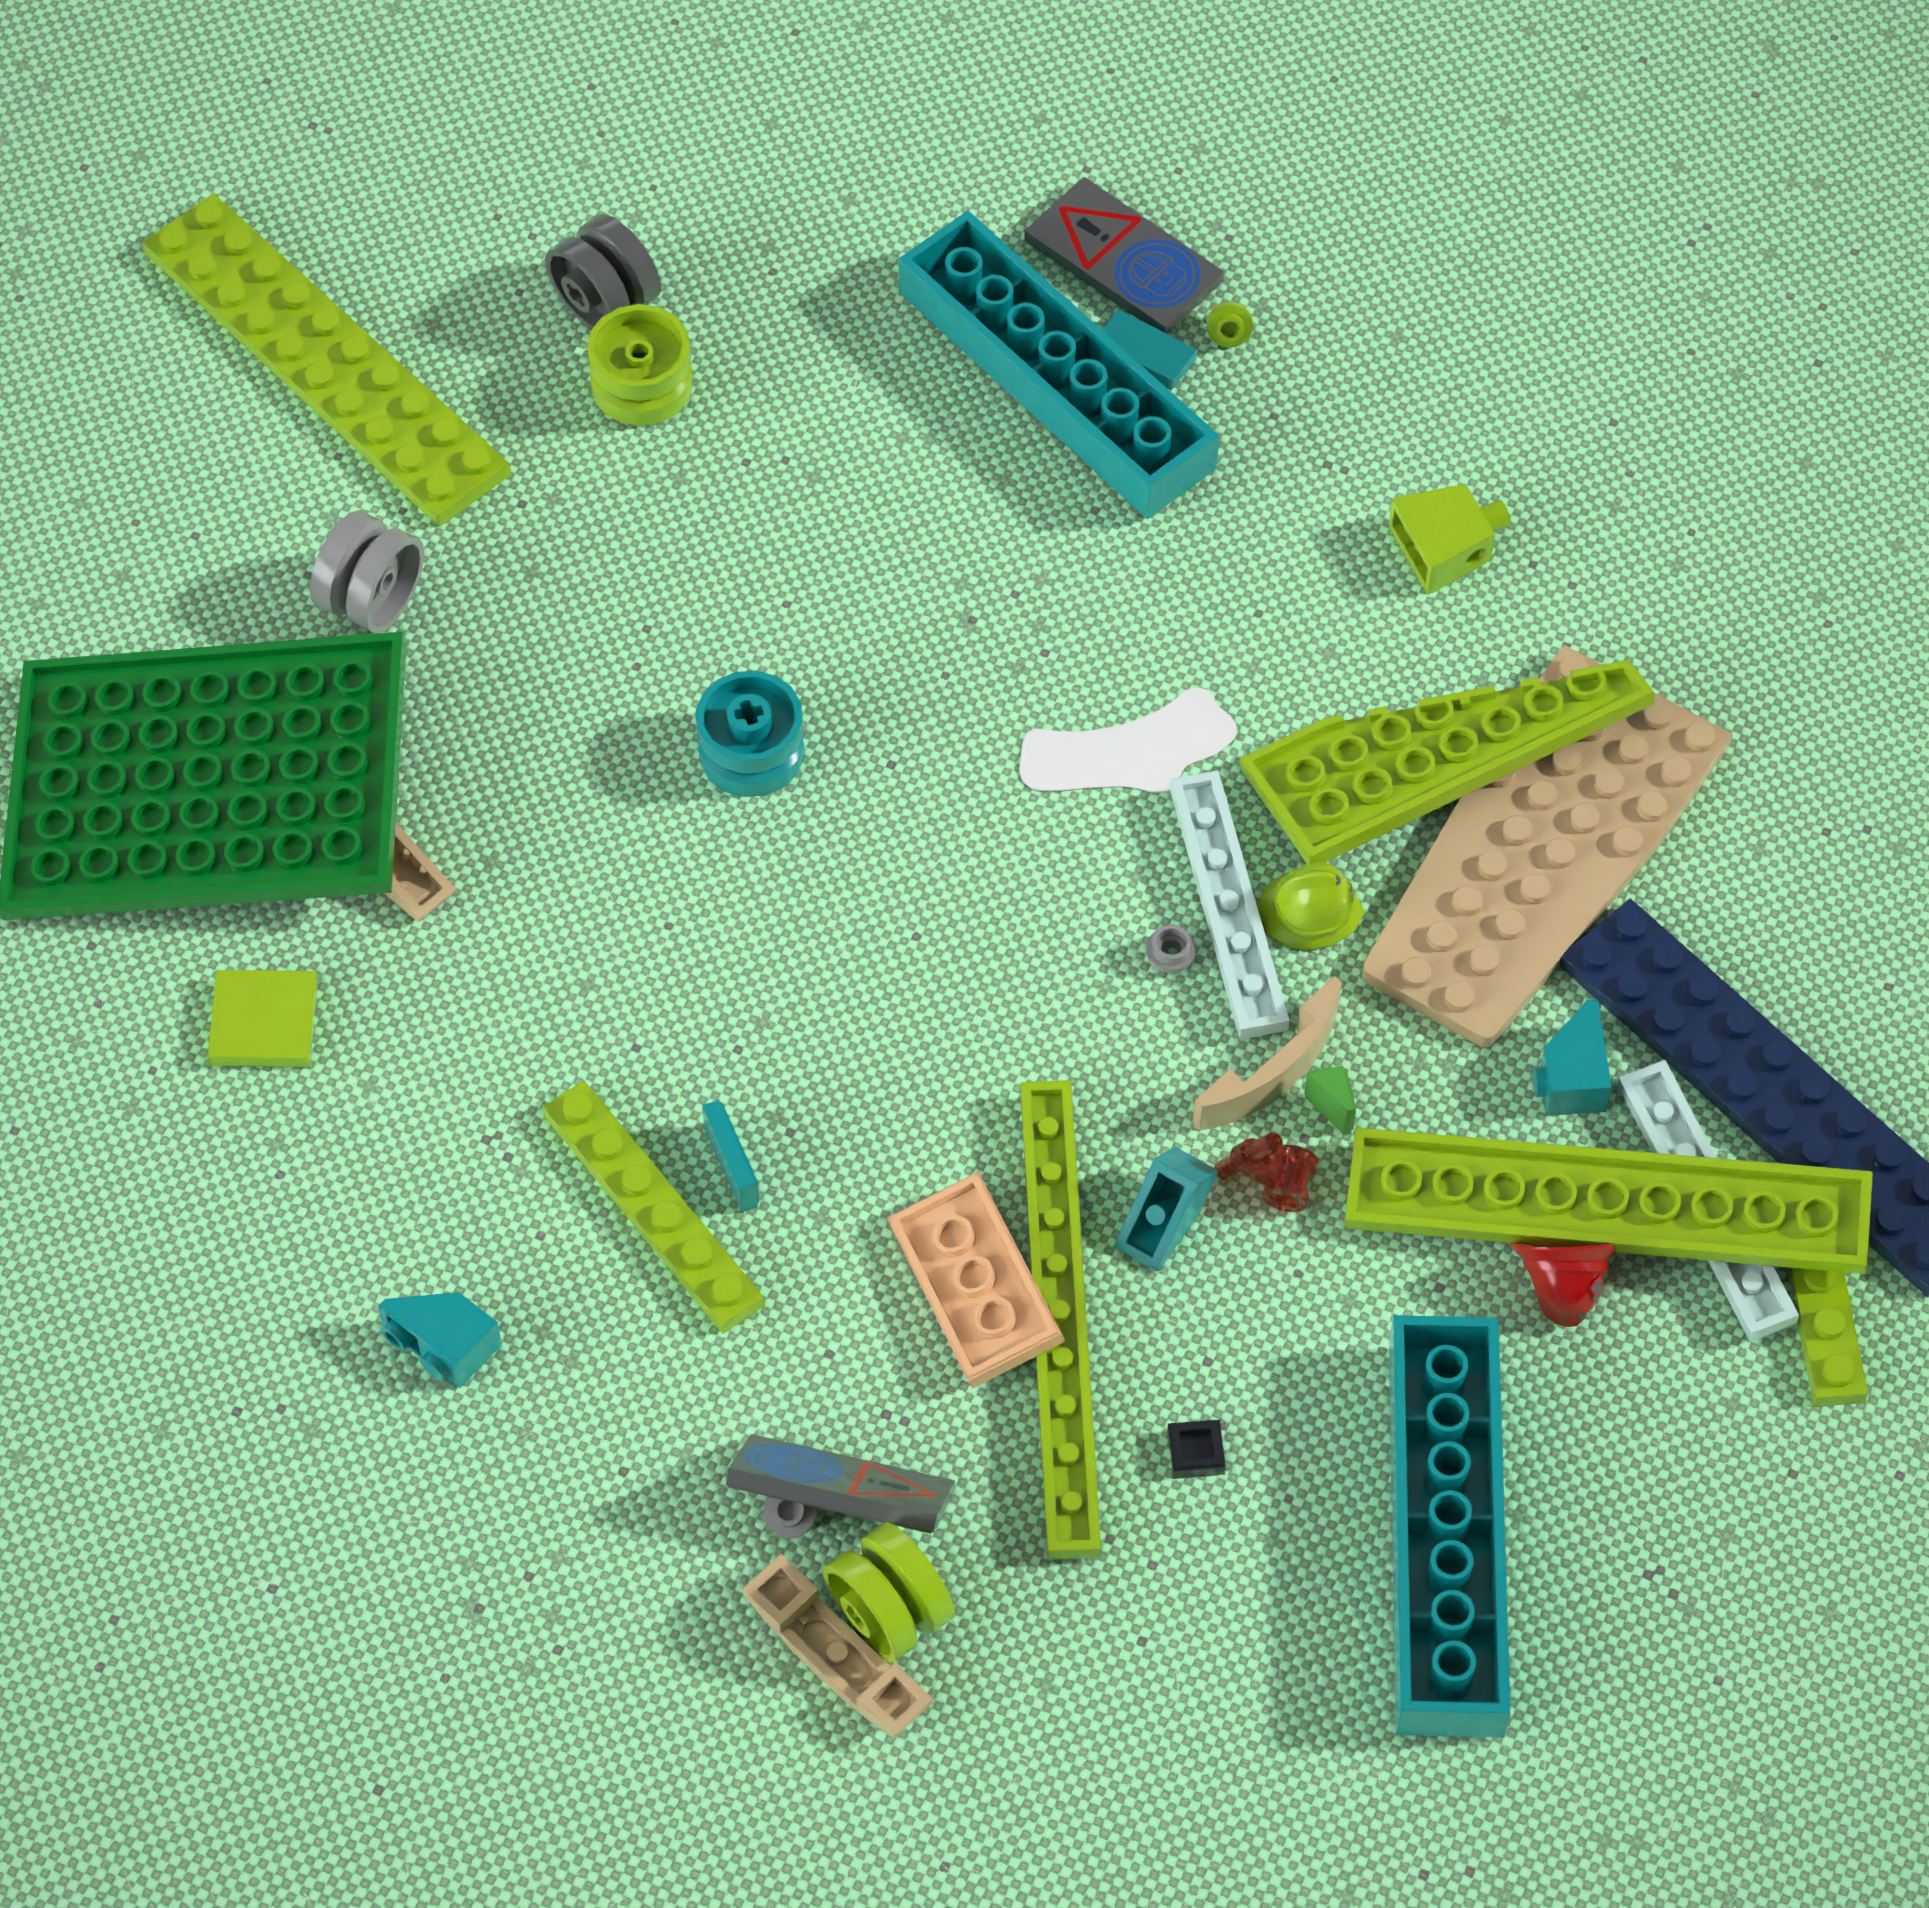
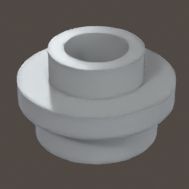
(1171, 937)

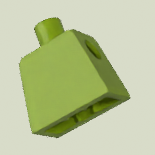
(1445, 533)

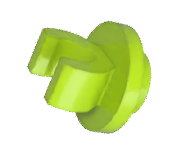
(1229, 324)

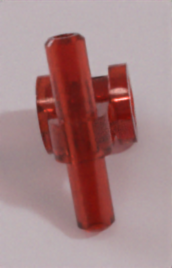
(1278, 1167)

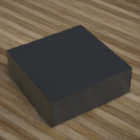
(1196, 1449)

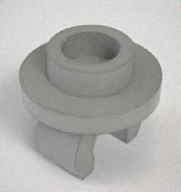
(788, 1518)

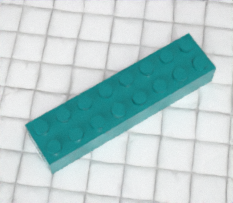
(1058, 364)
(1448, 1527)

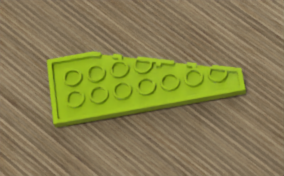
(1375, 772)

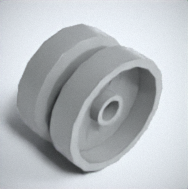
(366, 571)

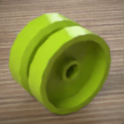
(640, 364)
(889, 1592)

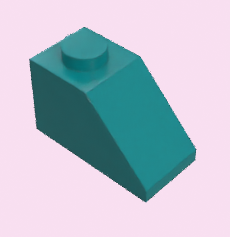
(1575, 1066)
(1165, 1207)

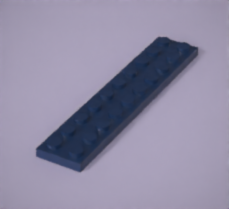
(1754, 1073)

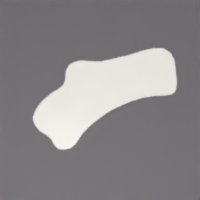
(1130, 755)

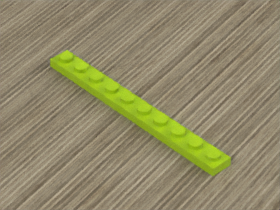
(1064, 1370)

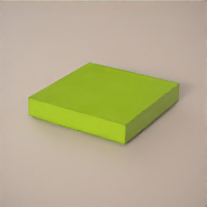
(263, 1018)

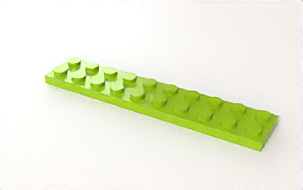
(327, 359)
(1610, 1197)

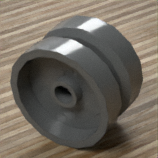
(602, 270)

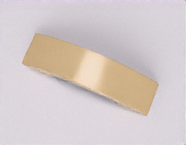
(1235, 1099)
(834, 1650)

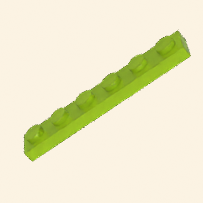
(654, 1207)

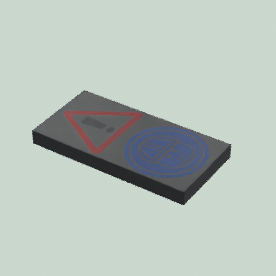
(1124, 256)
(840, 1483)

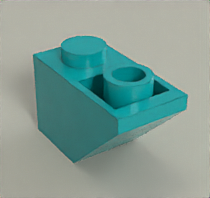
(442, 1330)

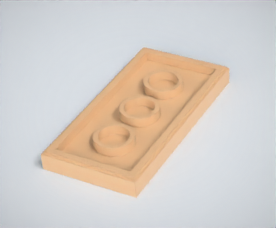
(975, 1280)

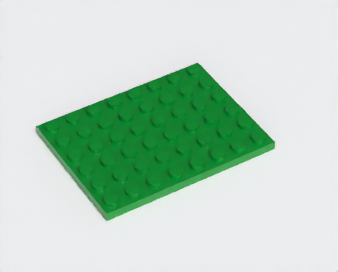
(204, 776)

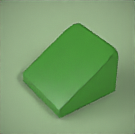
(1332, 1096)

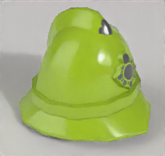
(1310, 907)

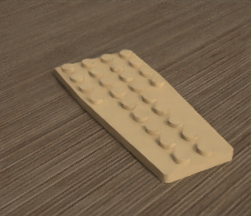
(1538, 864)

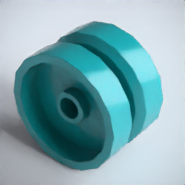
(750, 733)

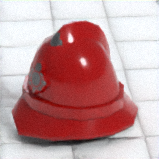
(1566, 1278)

